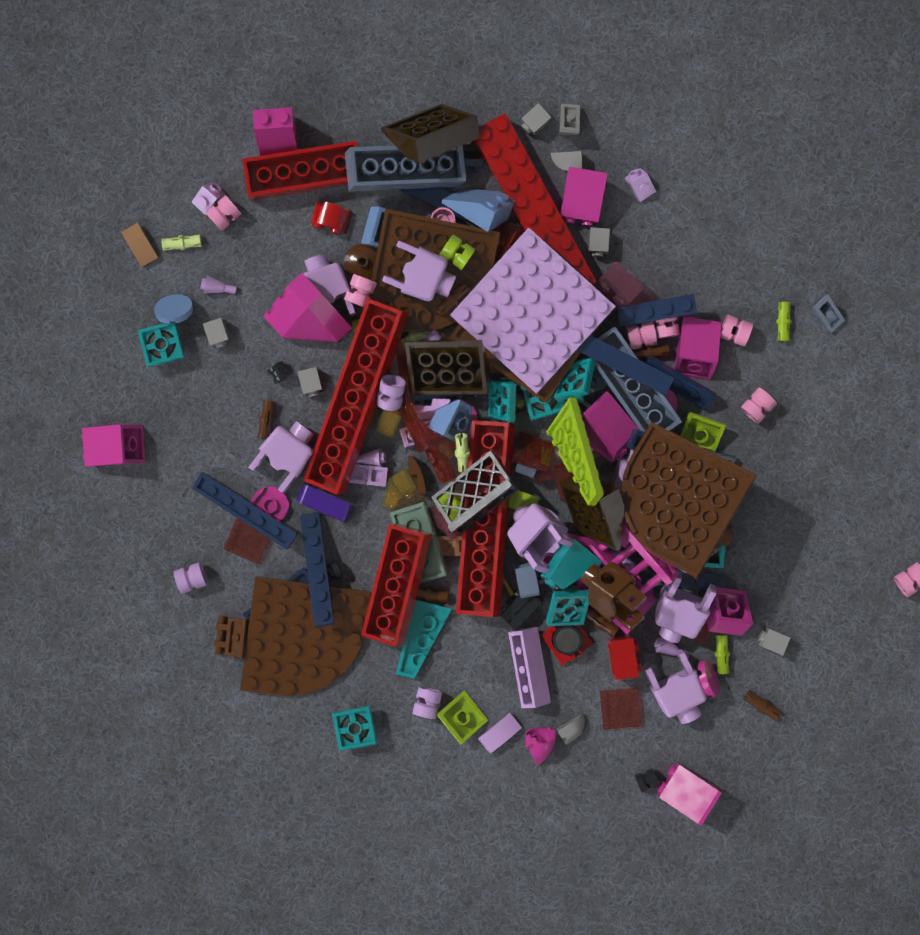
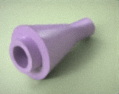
(212, 285)
(373, 458)
(666, 647)

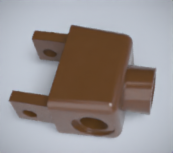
(613, 593)

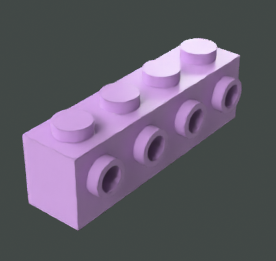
(529, 667)

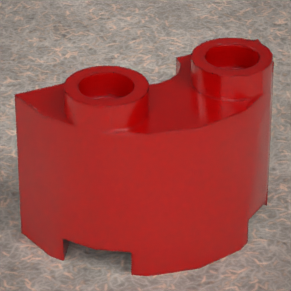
(331, 216)

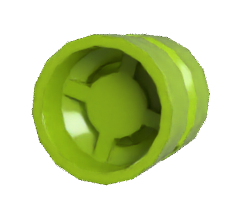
(455, 244)

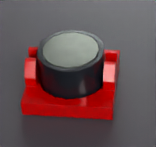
(567, 641)

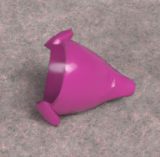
(540, 743)

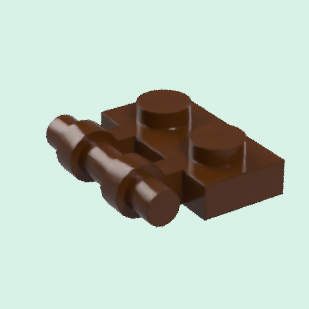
(236, 636)

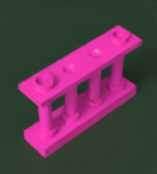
(664, 571)

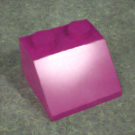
(729, 612)

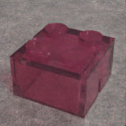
(619, 285)

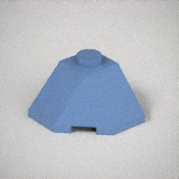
(452, 420)

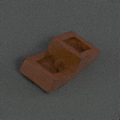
(414, 469)

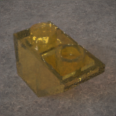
(389, 423)
(398, 486)

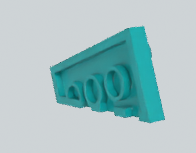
(422, 631)

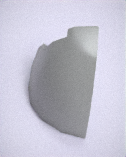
(567, 159)
(572, 729)

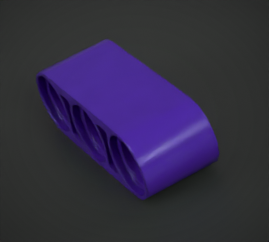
(325, 503)

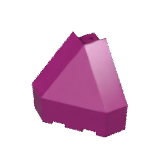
(306, 314)

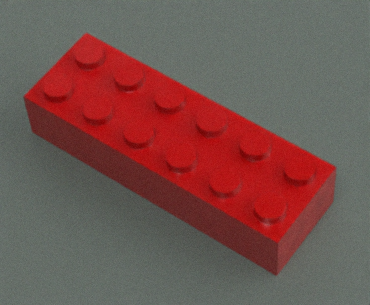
(296, 171)
(396, 584)

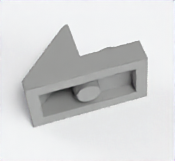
(569, 119)

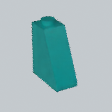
(569, 565)

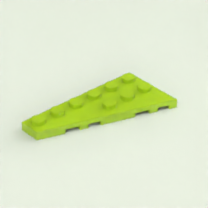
(575, 451)

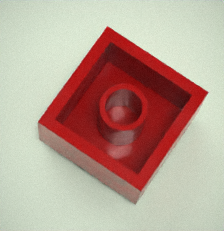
(623, 657)

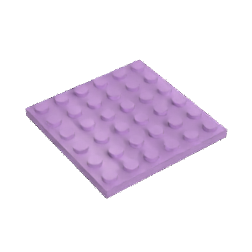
(532, 310)

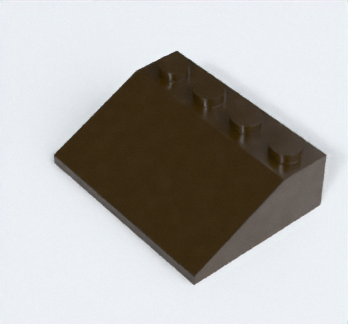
(432, 132)
(448, 367)
(598, 522)

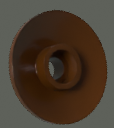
(352, 258)

